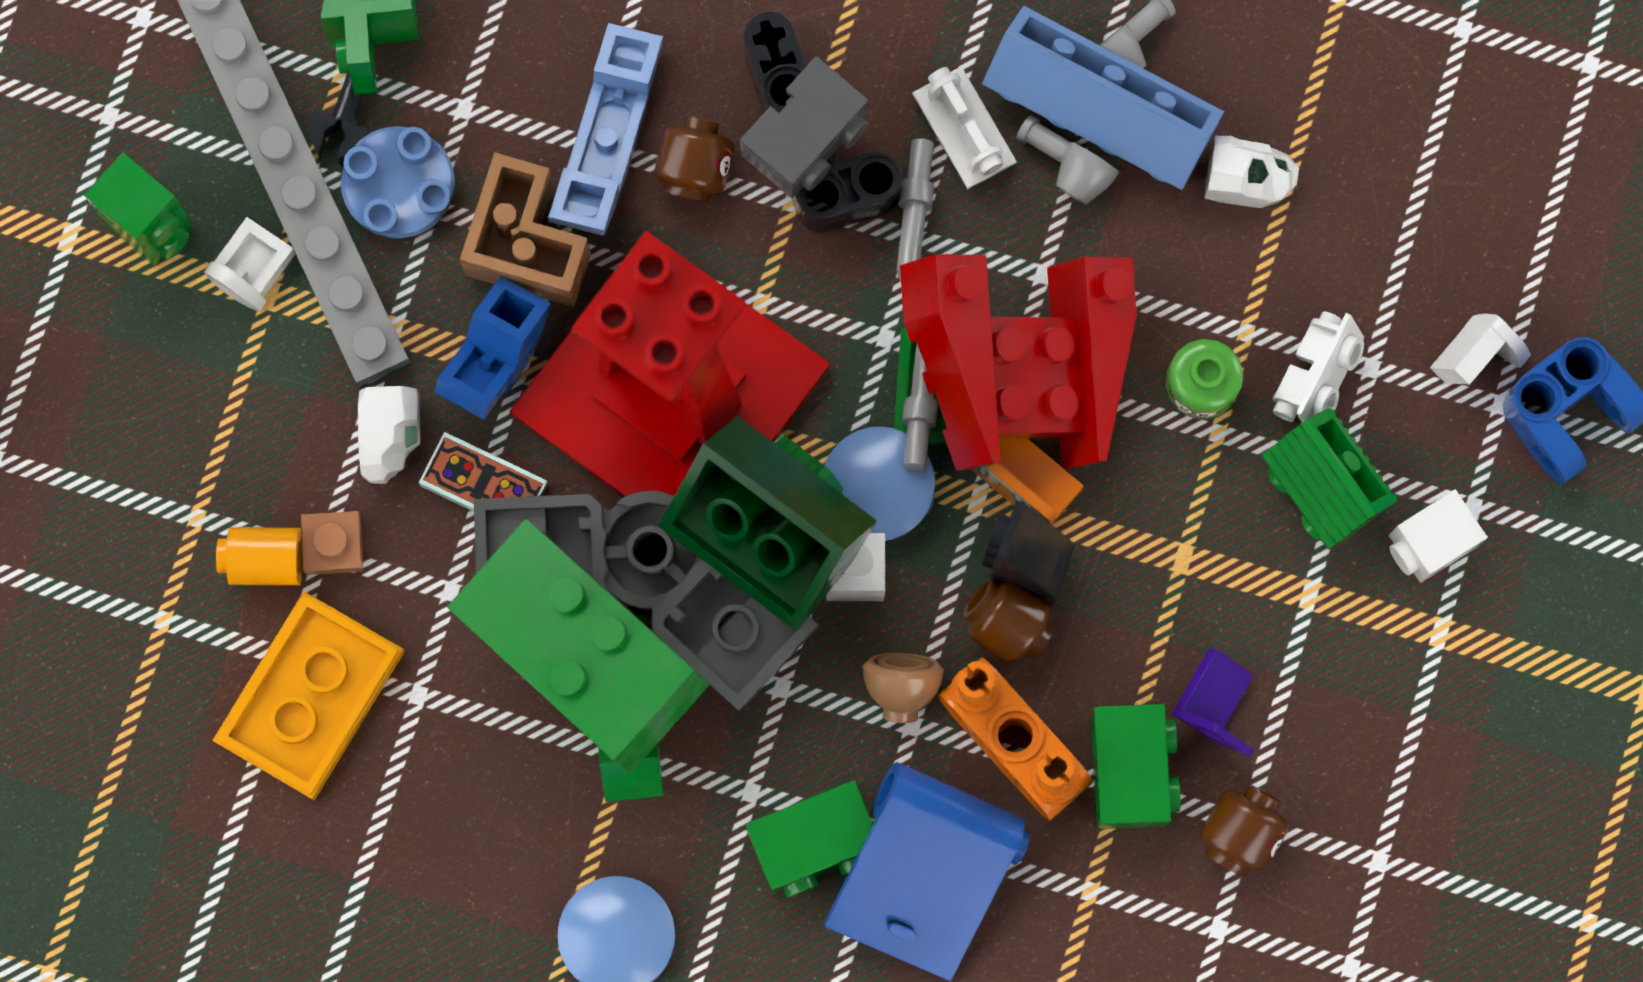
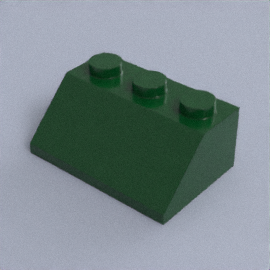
(766, 522)

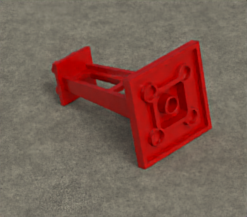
(661, 371)

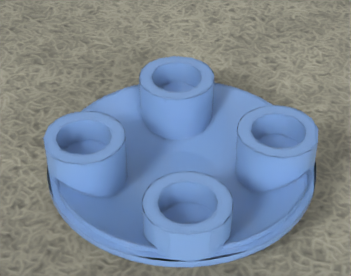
(397, 182)
(875, 480)
(616, 932)

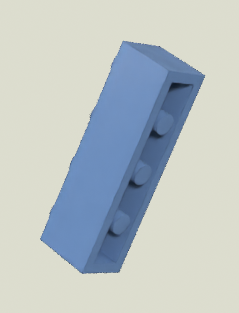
(1102, 97)

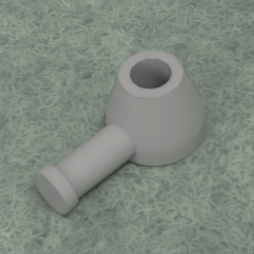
(1126, 39)
(1081, 171)

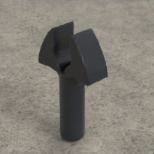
(342, 115)

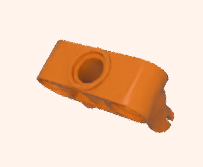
(985, 707)

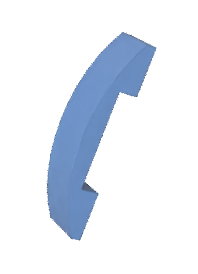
(607, 130)

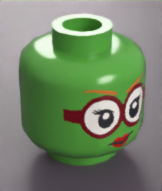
(1204, 378)

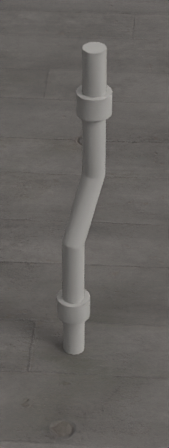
(916, 198)

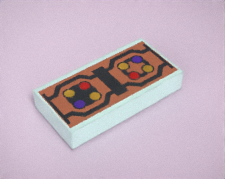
(469, 473)

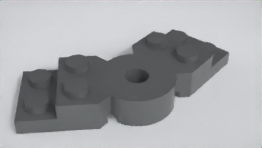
(692, 605)

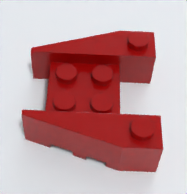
(1022, 373)

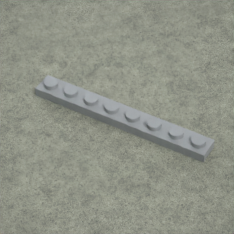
(296, 188)

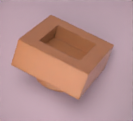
(332, 542)

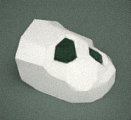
(1248, 173)
(387, 430)

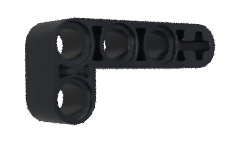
(843, 177)

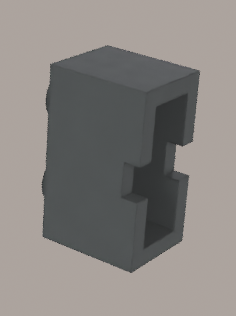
(815, 122)

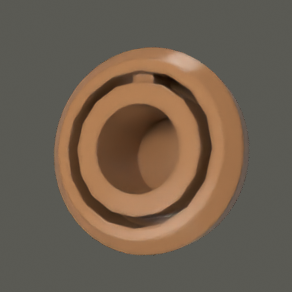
(902, 683)

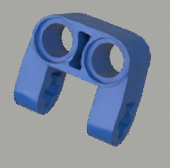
(1542, 433)

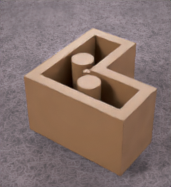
(511, 241)

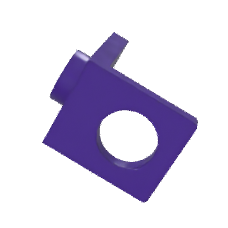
(1212, 699)

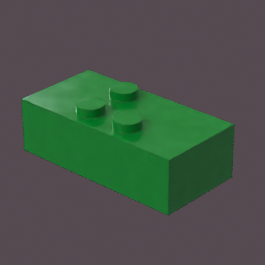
(578, 646)

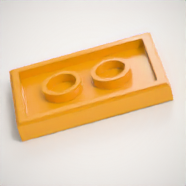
(309, 695)

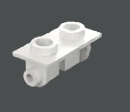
(963, 126)
(1332, 349)

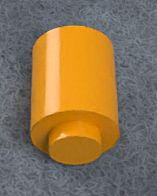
(261, 556)

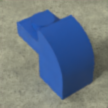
(496, 348)

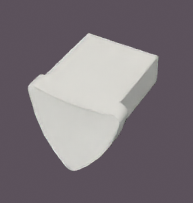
(250, 264)
(1476, 346)

